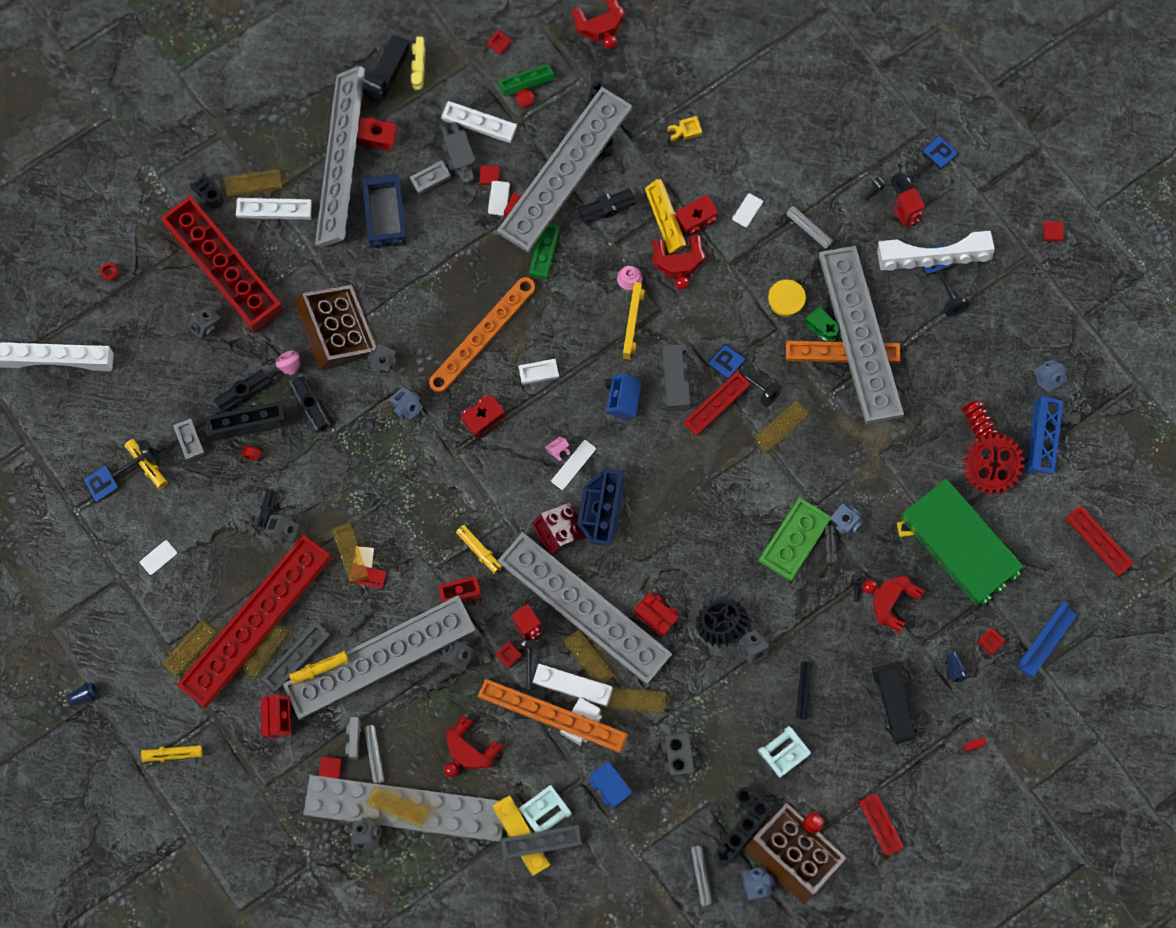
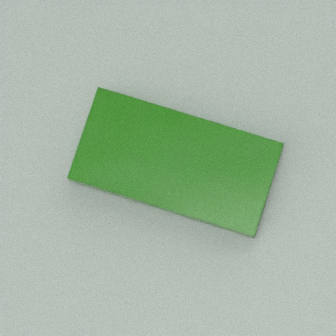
(795, 539)

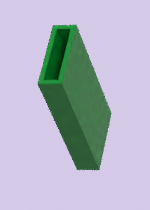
(962, 543)

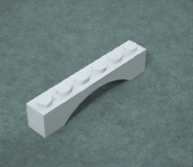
(898, 255)
(82, 356)

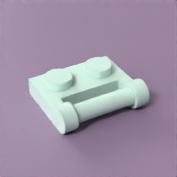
(788, 757)
(540, 806)

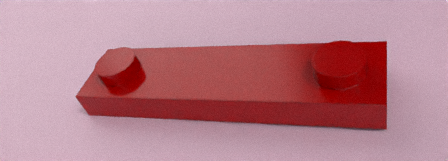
(716, 403)
(1099, 540)

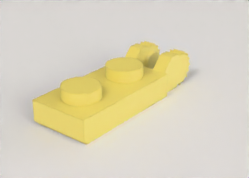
(417, 77)

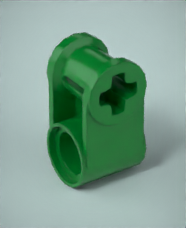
(821, 323)

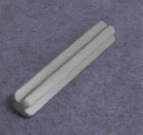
(809, 227)
(374, 755)
(701, 876)

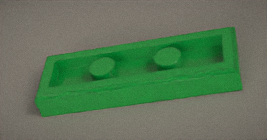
(526, 80)
(544, 252)

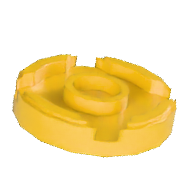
(786, 298)

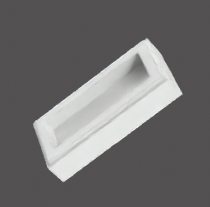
(538, 371)

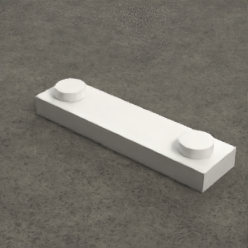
(479, 122)
(274, 208)
(572, 685)

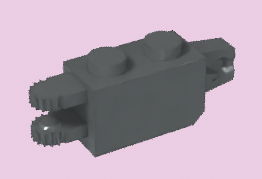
(459, 153)

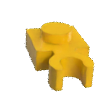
(687, 128)

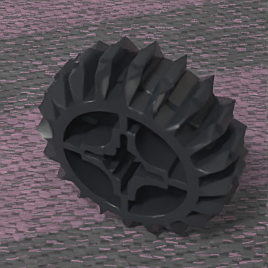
(724, 629)

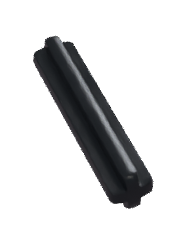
(803, 691)

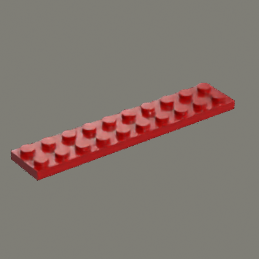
(254, 621)

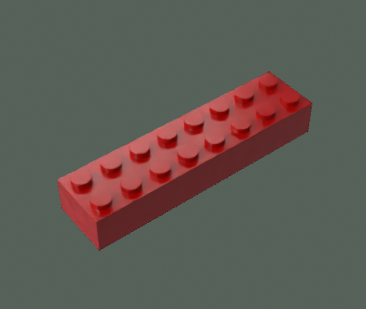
(222, 264)

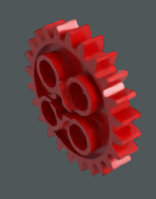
(975, 462)

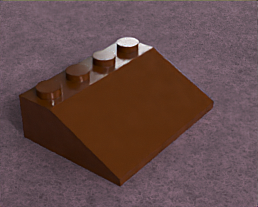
(335, 326)
(794, 855)

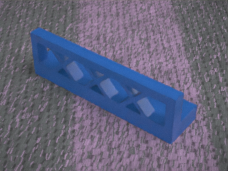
(1037, 436)
(1046, 640)

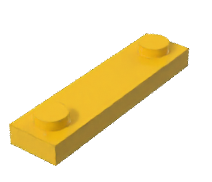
(665, 216)
(637, 296)
(515, 826)

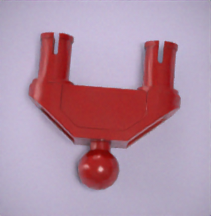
(600, 27)
(679, 265)
(887, 596)
(465, 754)

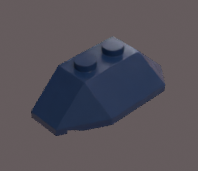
(602, 507)

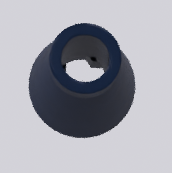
(956, 668)
(85, 693)

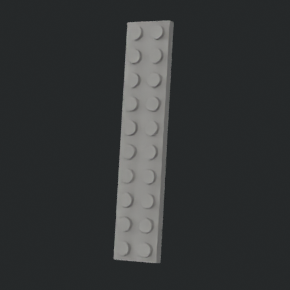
(340, 157)
(564, 169)
(860, 335)
(585, 608)
(383, 656)
(447, 812)

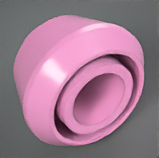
(626, 279)
(288, 362)

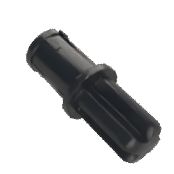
(267, 508)

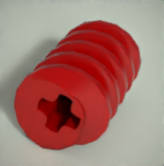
(978, 419)

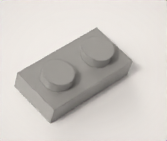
(430, 177)
(189, 439)
(353, 730)

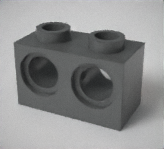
(683, 755)

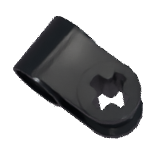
(206, 189)

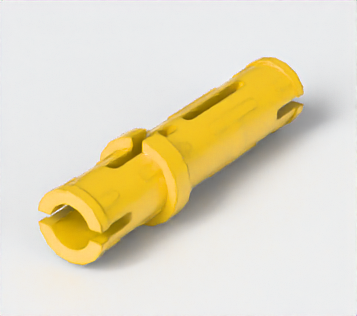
(158, 480)
(485, 556)
(313, 670)
(171, 753)

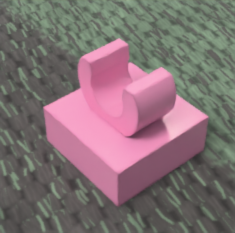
(557, 446)

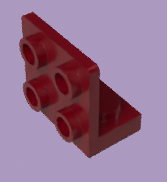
(557, 528)

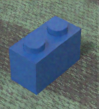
(624, 396)
(609, 785)

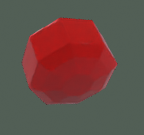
(524, 99)
(109, 272)
(251, 453)
(813, 822)

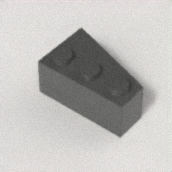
(674, 378)

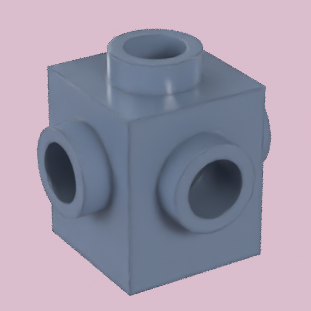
(1051, 375)
(406, 403)
(847, 520)
(757, 883)

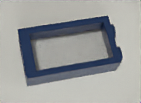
(384, 211)

